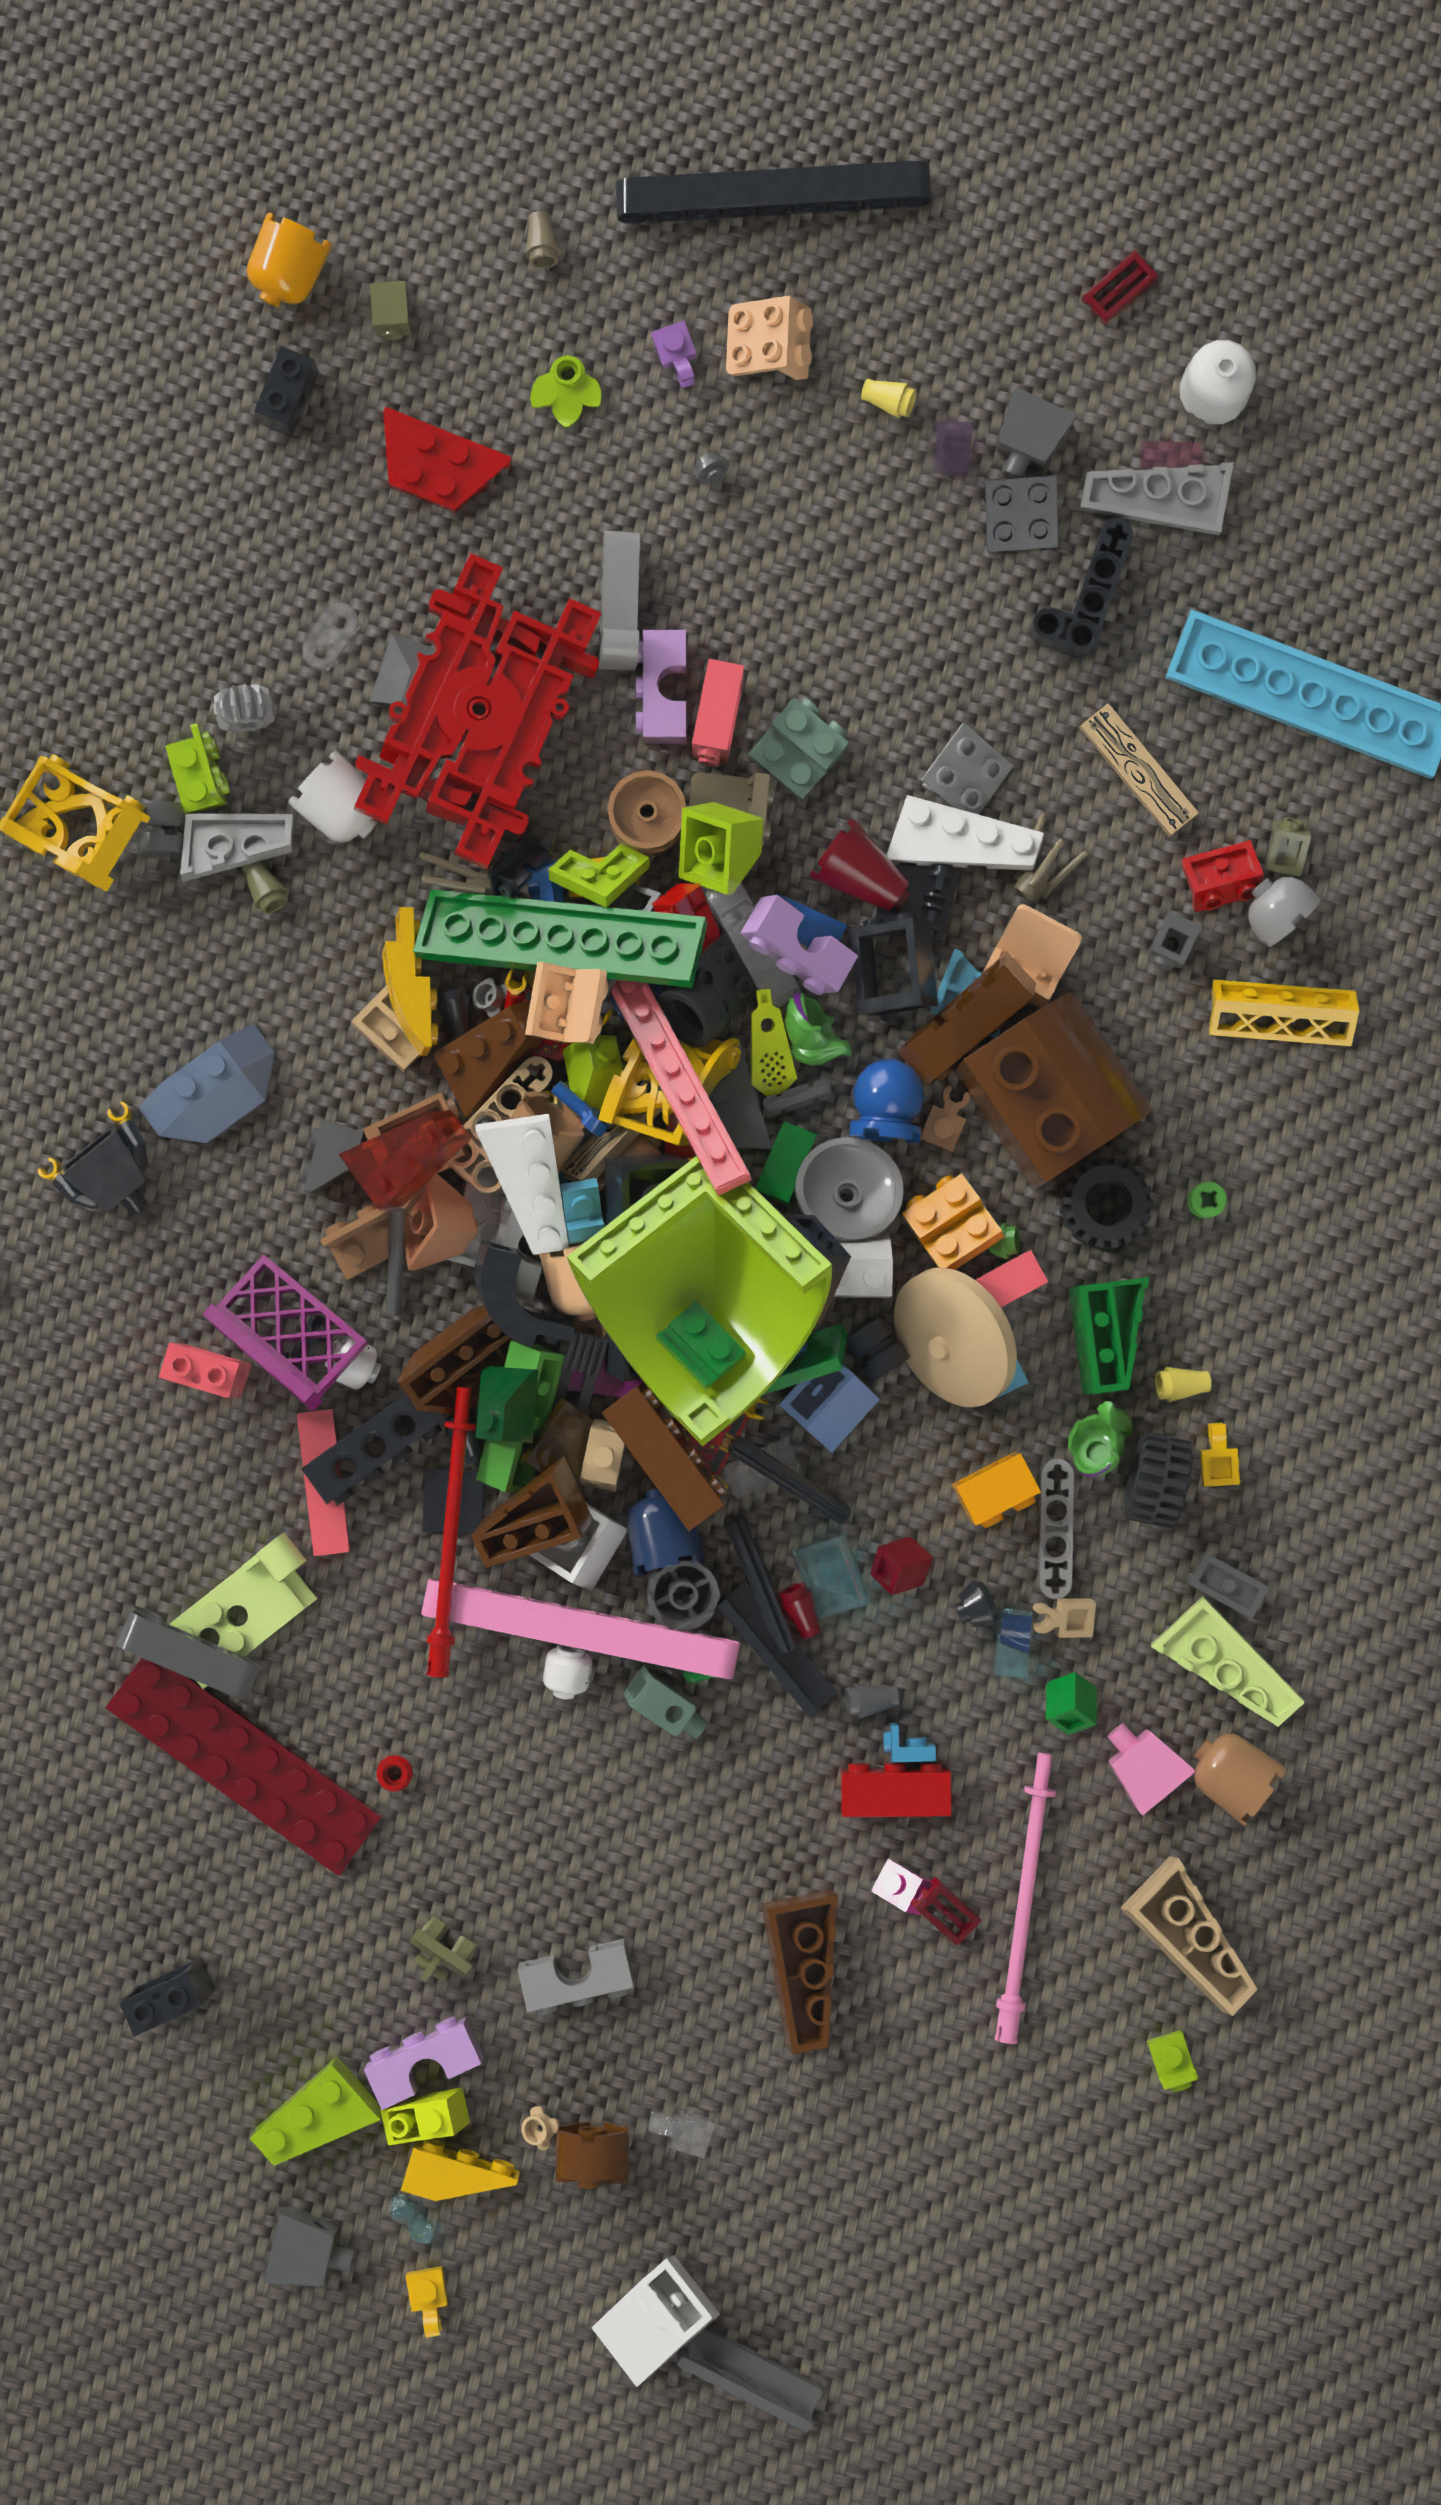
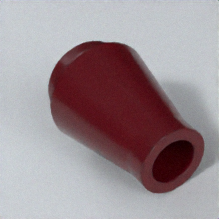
(800, 1608)

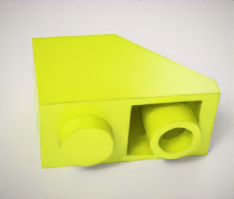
(426, 2117)

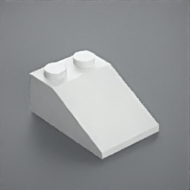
(587, 1557)

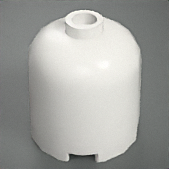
(1218, 382)
(330, 800)

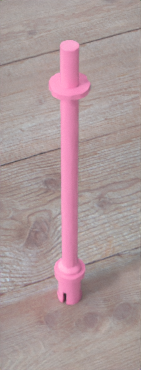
(1011, 2003)

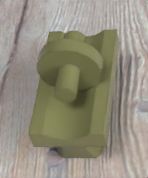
(455, 1960)

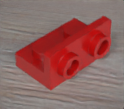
(1222, 875)

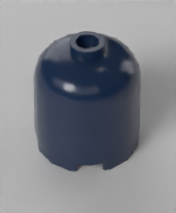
(659, 1535)

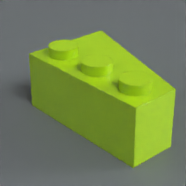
(317, 2114)

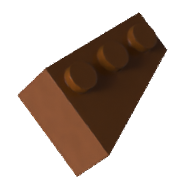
(487, 1056)

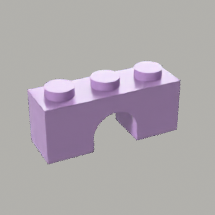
(662, 719)
(774, 932)
(450, 2045)

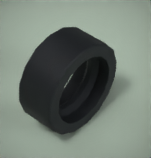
(704, 1003)

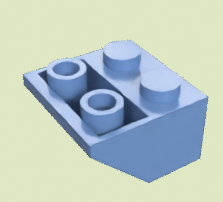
(830, 1405)

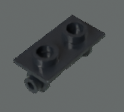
(509, 873)

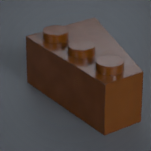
(534, 1518)

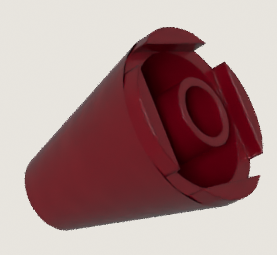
(862, 870)

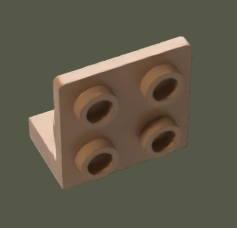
(361, 1242)

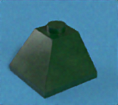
(507, 1404)

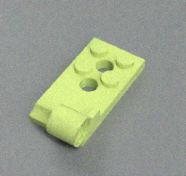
(264, 1587)

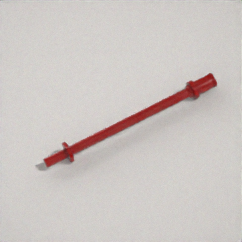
(441, 1637)

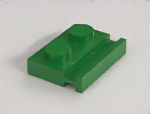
(701, 1345)

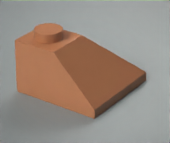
(437, 1224)

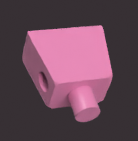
(1146, 1767)

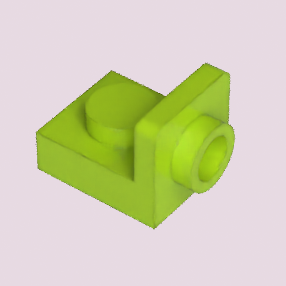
(1172, 2061)

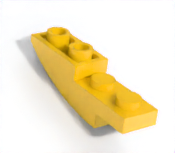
(409, 995)

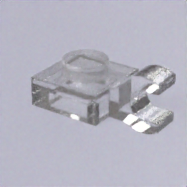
(687, 2133)

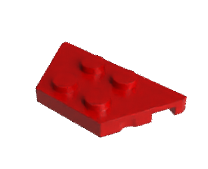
(436, 462)

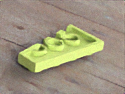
(1221, 1655)

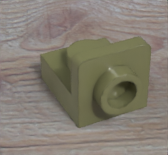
(1288, 846)

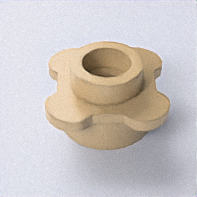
(532, 2132)

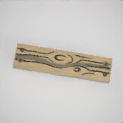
(1138, 770)
(590, 1158)

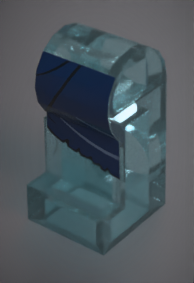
(1013, 1643)

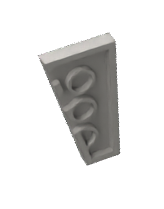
(1171, 497)

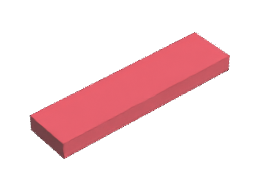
(326, 1521)

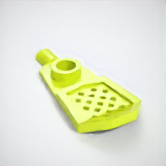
(770, 1042)

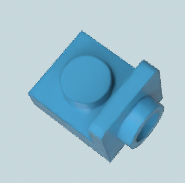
(914, 1750)

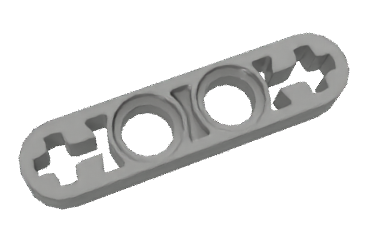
(1061, 1528)

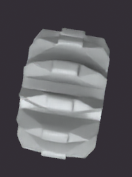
(244, 708)

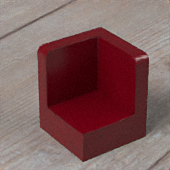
(901, 1565)

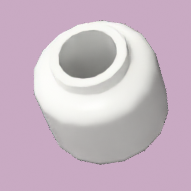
(362, 1369)
(567, 1671)

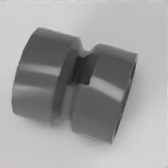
(161, 834)

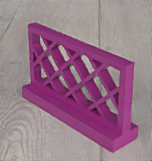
(267, 1357)

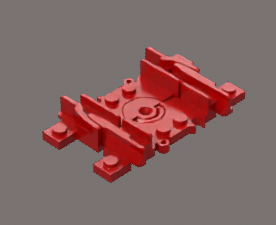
(493, 743)

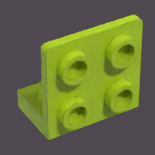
(195, 772)

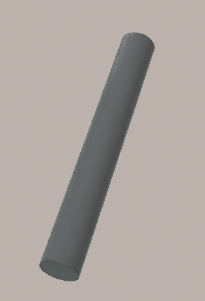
(395, 1262)

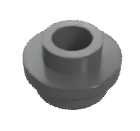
(711, 468)

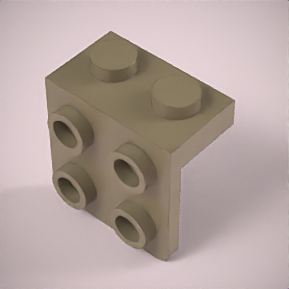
(741, 793)

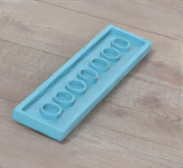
(1308, 693)

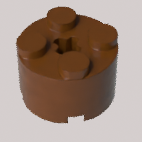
(592, 2154)

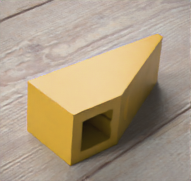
(447, 2174)

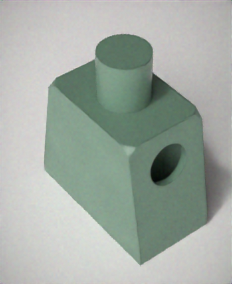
(652, 1697)

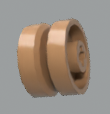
(628, 803)

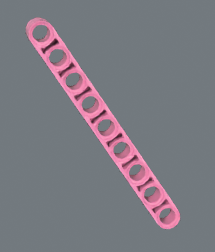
(587, 1630)

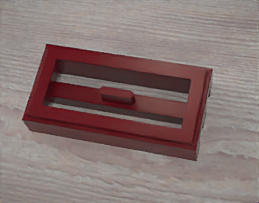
(1097, 308)
(930, 1896)

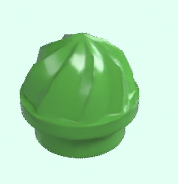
(1009, 1244)

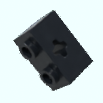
(286, 391)

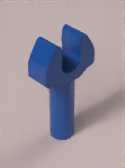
(588, 1115)

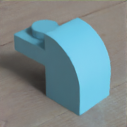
(581, 1210)

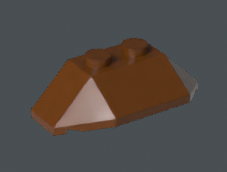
(454, 1361)

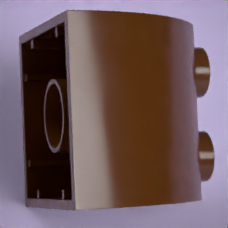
(1052, 1089)

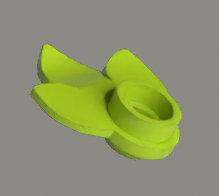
(563, 395)

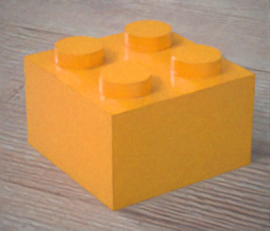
(996, 1489)

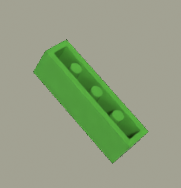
(501, 1459)

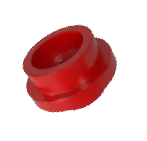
(383, 1773)

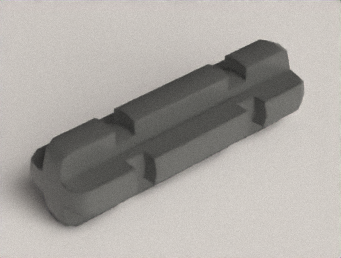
(797, 1097)

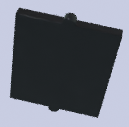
(436, 1497)

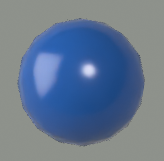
(888, 1100)

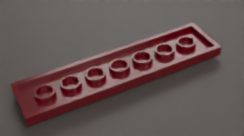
(245, 1763)

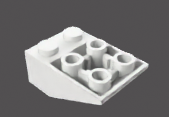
(655, 2320)

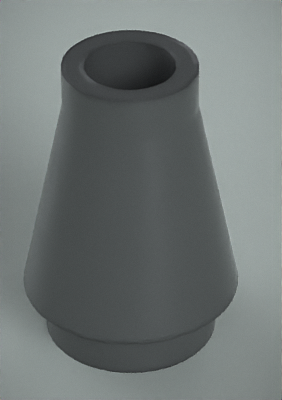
(867, 1700)

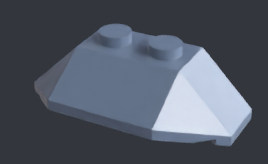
(213, 1089)

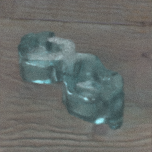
(406, 2212)

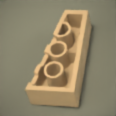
(1181, 1925)

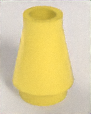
(891, 397)
(1181, 1383)

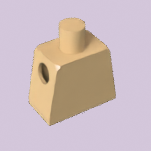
(602, 1457)

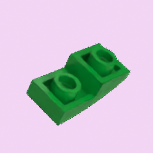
(784, 1161)

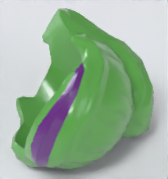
(811, 1032)
(1100, 1440)

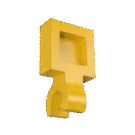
(1219, 1463)
(427, 2293)

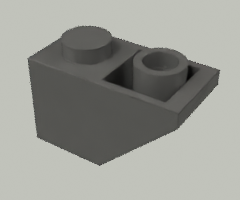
(326, 1164)

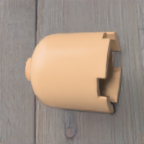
(562, 1285)

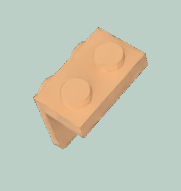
(769, 337)
(1039, 947)
(566, 1003)

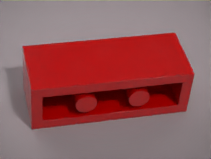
(895, 1790)

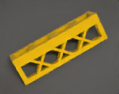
(1285, 1006)

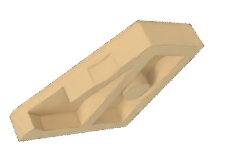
(381, 1028)

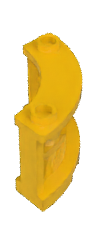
(113, 827)
(626, 1097)

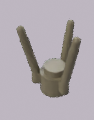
(1034, 883)
(479, 884)

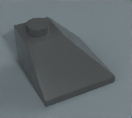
(397, 671)

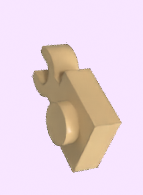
(1069, 1620)

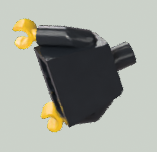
(105, 1169)

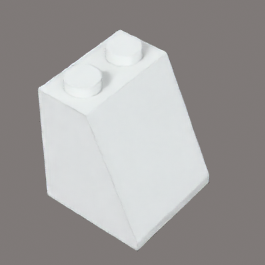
(869, 1269)

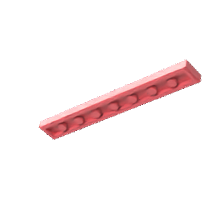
(680, 1086)

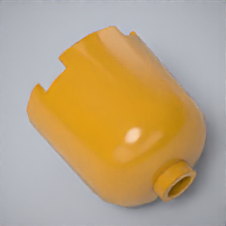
(285, 261)

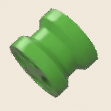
(1202, 1205)

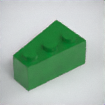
(1106, 1332)

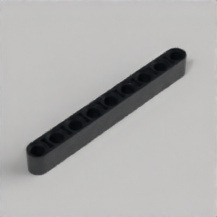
(773, 192)

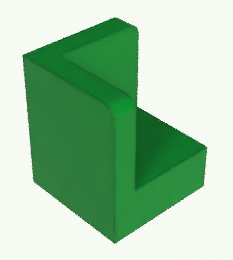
(1071, 1703)

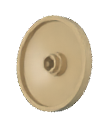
(955, 1337)

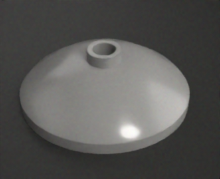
(854, 1169)

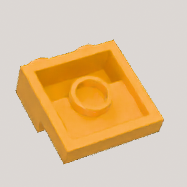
(952, 1223)

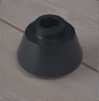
(976, 1605)

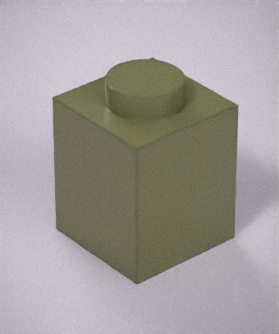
(390, 309)

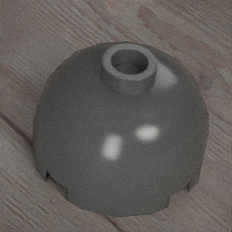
(683, 1594)

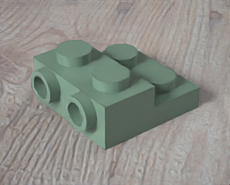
(800, 747)

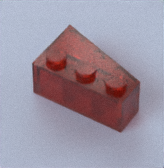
(406, 1157)

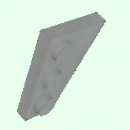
(232, 840)

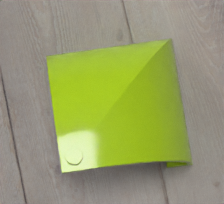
(729, 1257)

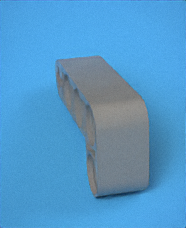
(619, 601)

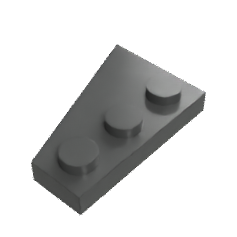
(739, 1108)

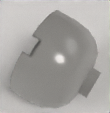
(1280, 907)

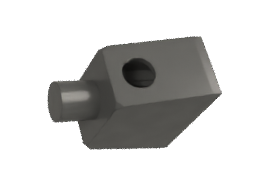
(1031, 432)
(304, 2250)

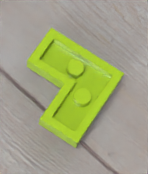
(603, 880)

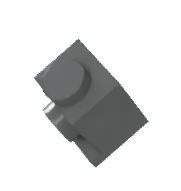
(1181, 931)

